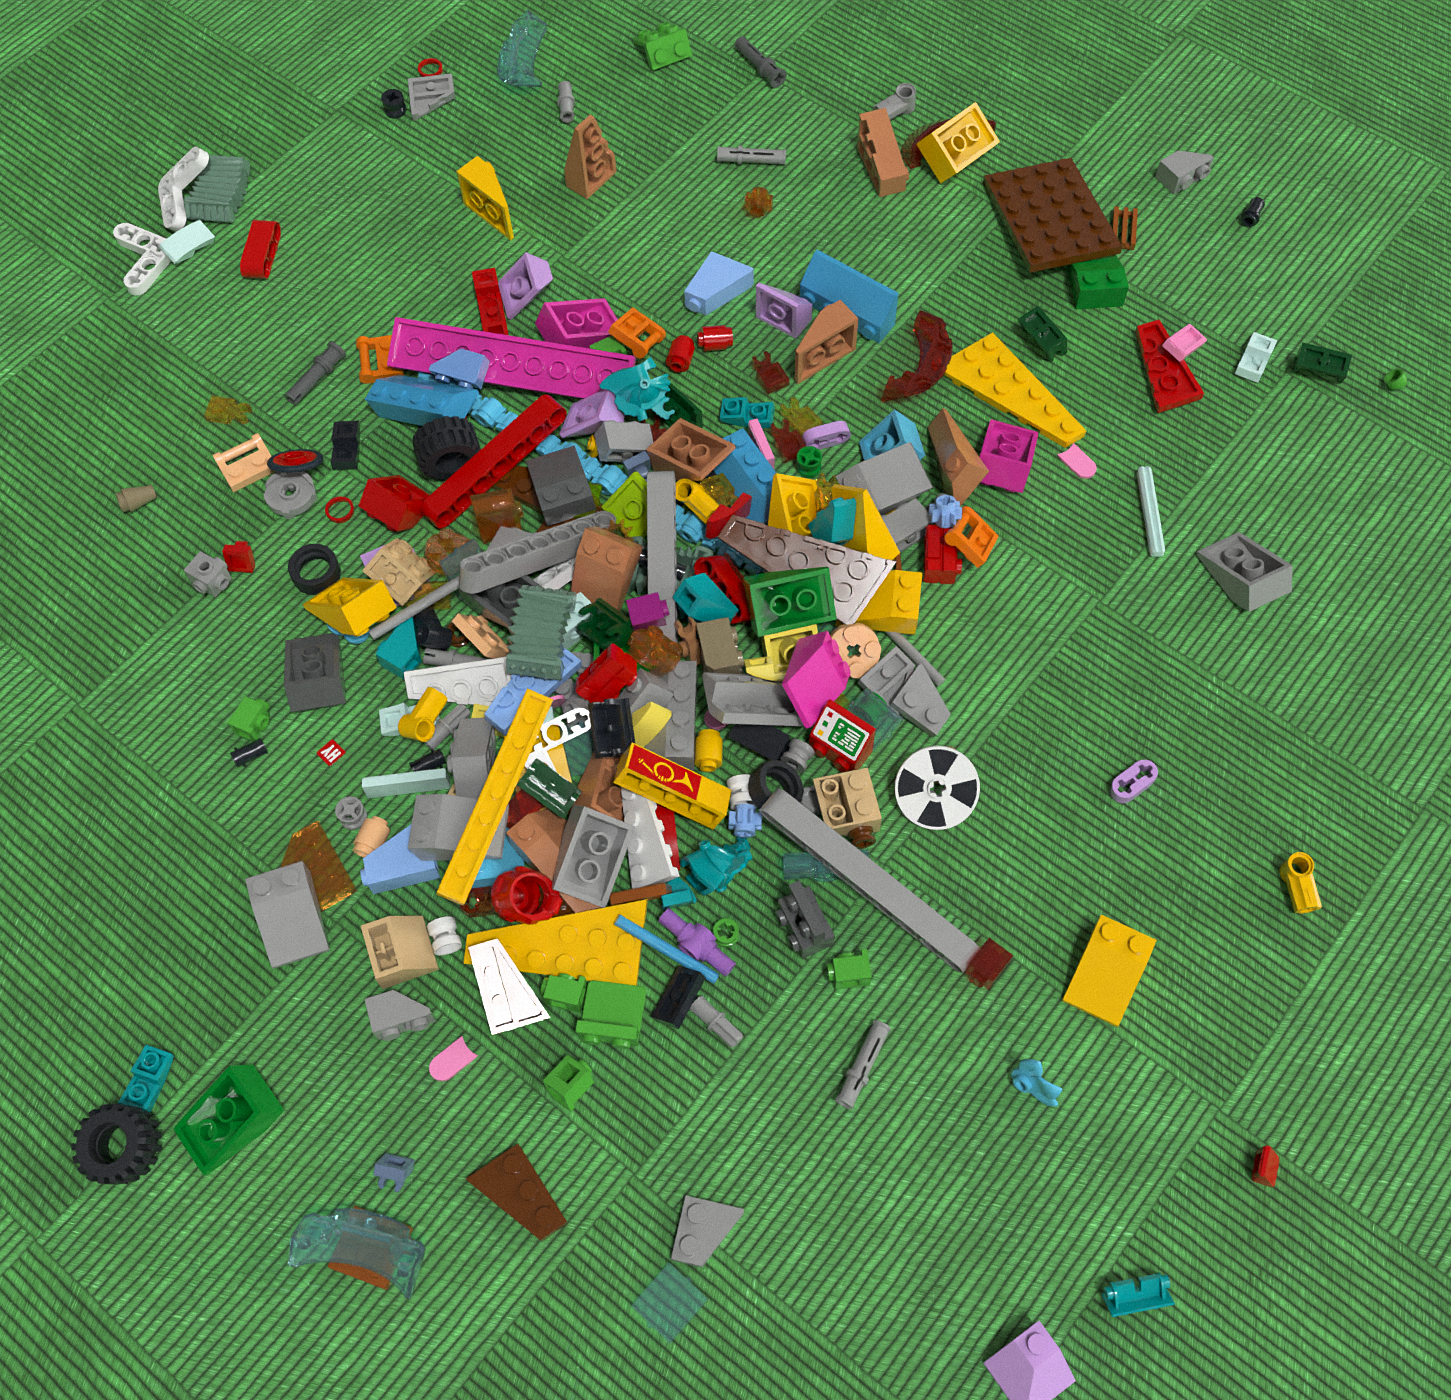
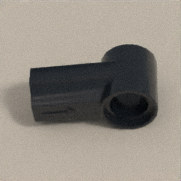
(430, 631)

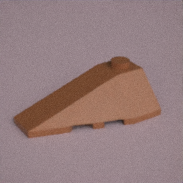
(589, 159)
(956, 459)
(599, 790)
(538, 842)

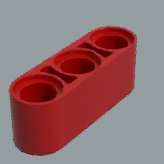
(260, 249)
(724, 576)

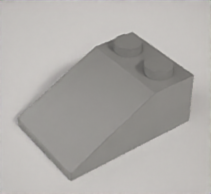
(889, 477)
(1247, 571)
(440, 823)
(591, 855)
(288, 914)

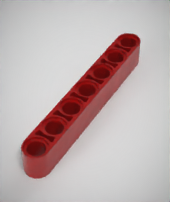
(493, 461)

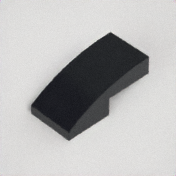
(345, 445)

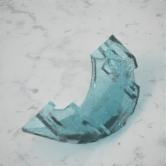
(520, 50)
(360, 1240)

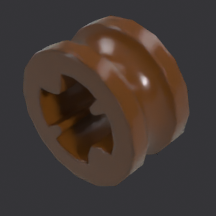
(457, 642)
(862, 837)

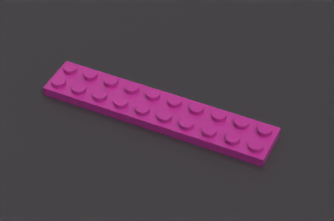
(513, 360)

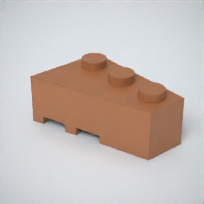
(881, 153)

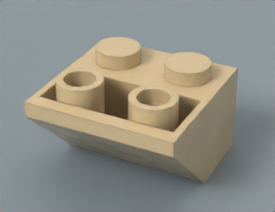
(848, 801)
(399, 949)

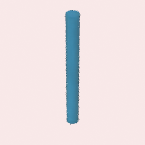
(665, 948)

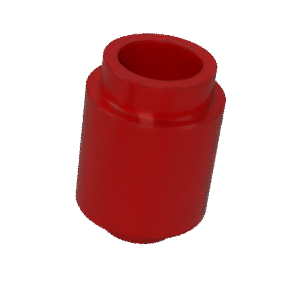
(715, 338)
(680, 354)

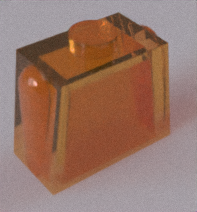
(496, 510)

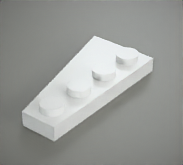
(461, 682)
(647, 849)

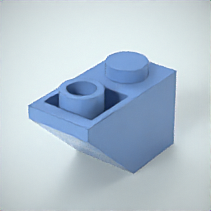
(461, 367)

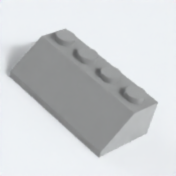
(678, 736)

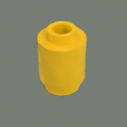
(708, 750)

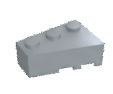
(472, 756)

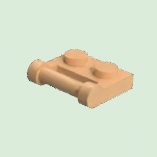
(248, 468)
(481, 635)

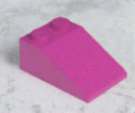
(575, 322)
(1008, 455)
(815, 675)

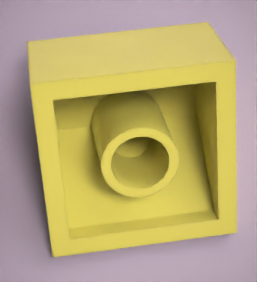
(782, 644)

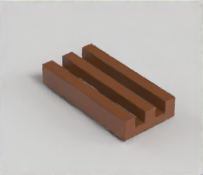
(1125, 214)
(651, 892)

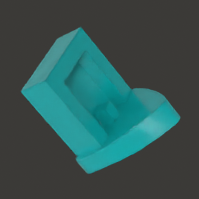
(681, 895)

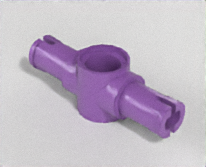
(697, 942)

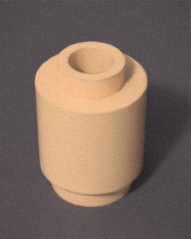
(371, 836)

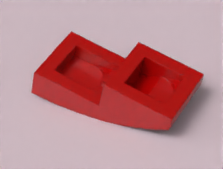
(722, 514)

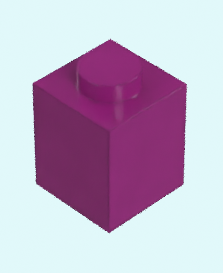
(647, 611)

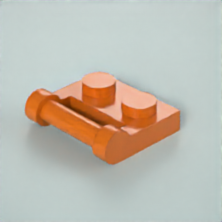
(631, 326)
(382, 347)
(979, 540)

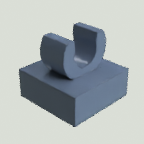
(638, 463)
(393, 1168)

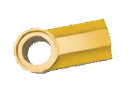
(698, 501)
(420, 723)
(1301, 886)

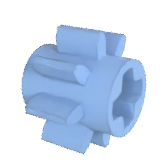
(945, 511)
(745, 820)

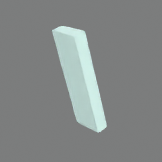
(406, 783)

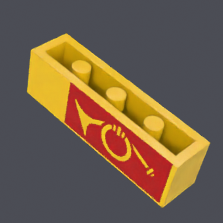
(672, 786)

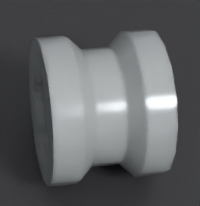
(798, 755)
(351, 807)

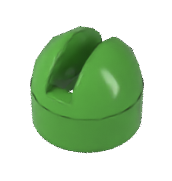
(1396, 379)

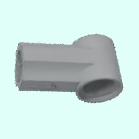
(900, 102)

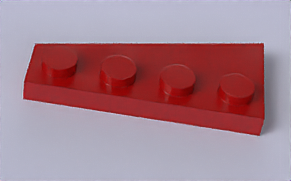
(1169, 379)

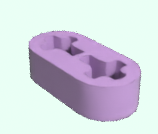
(827, 435)
(1130, 776)

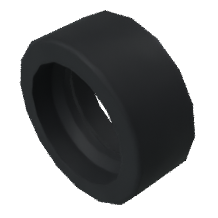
(309, 553)
(783, 773)

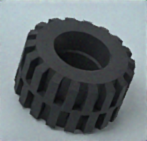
(445, 446)
(94, 1137)

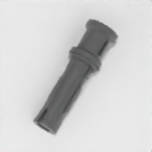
(765, 66)
(321, 366)

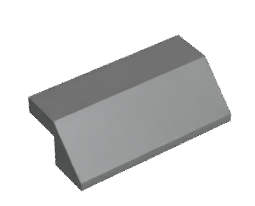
(748, 700)

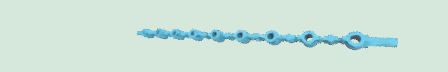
(689, 526)

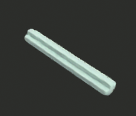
(1150, 511)

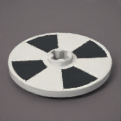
(956, 798)

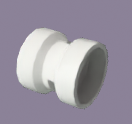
(740, 790)
(444, 935)

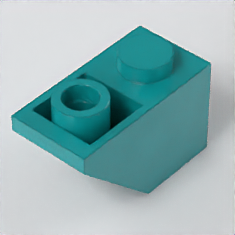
(835, 522)
(703, 599)
(400, 650)

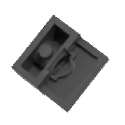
(813, 931)

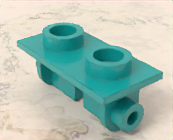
(1126, 1298)

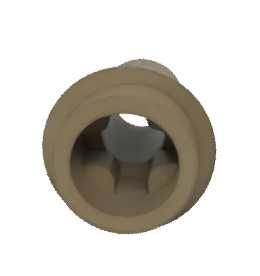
(135, 497)

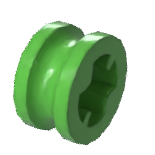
(728, 924)

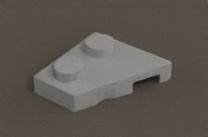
(429, 93)
(888, 675)
(921, 702)
(702, 1230)

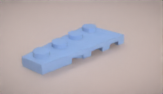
(505, 705)

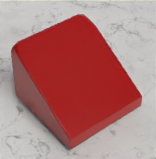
(1265, 1166)

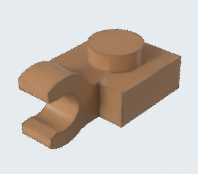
(688, 640)

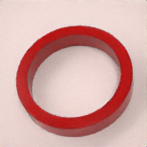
(429, 61)
(335, 500)

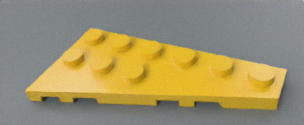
(1009, 386)
(574, 944)

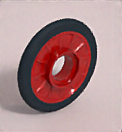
(295, 460)

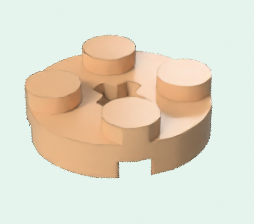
(868, 650)

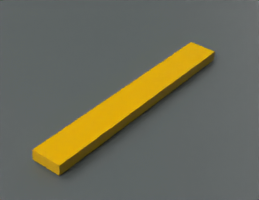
(494, 797)

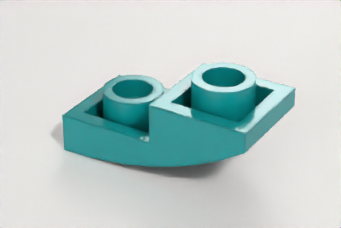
(739, 412)
(148, 1079)

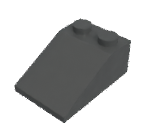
(561, 485)
(498, 601)
(314, 672)

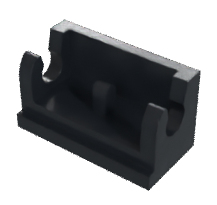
(611, 727)
(762, 739)

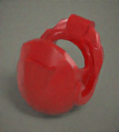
(517, 896)

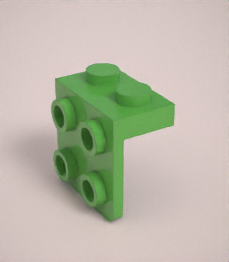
(664, 44)
(612, 1014)

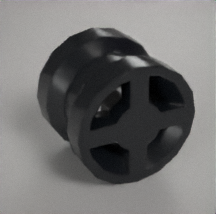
(393, 103)

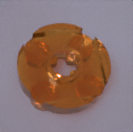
(441, 543)
(653, 648)

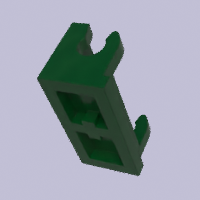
(1044, 332)
(1323, 361)
(683, 408)
(605, 624)
(549, 788)

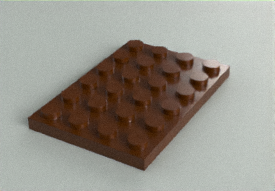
(1051, 215)

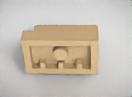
(399, 569)

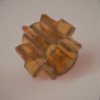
(758, 201)
(614, 527)

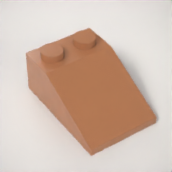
(826, 341)
(688, 451)
(605, 566)

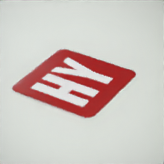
(331, 752)

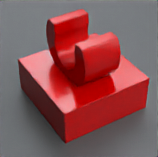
(239, 557)

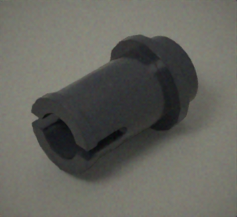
(1252, 214)
(248, 752)
(429, 761)

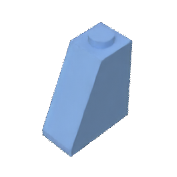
(717, 283)
(396, 866)

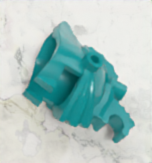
(637, 392)
(716, 866)

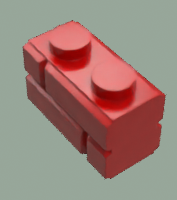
(939, 557)
(607, 675)

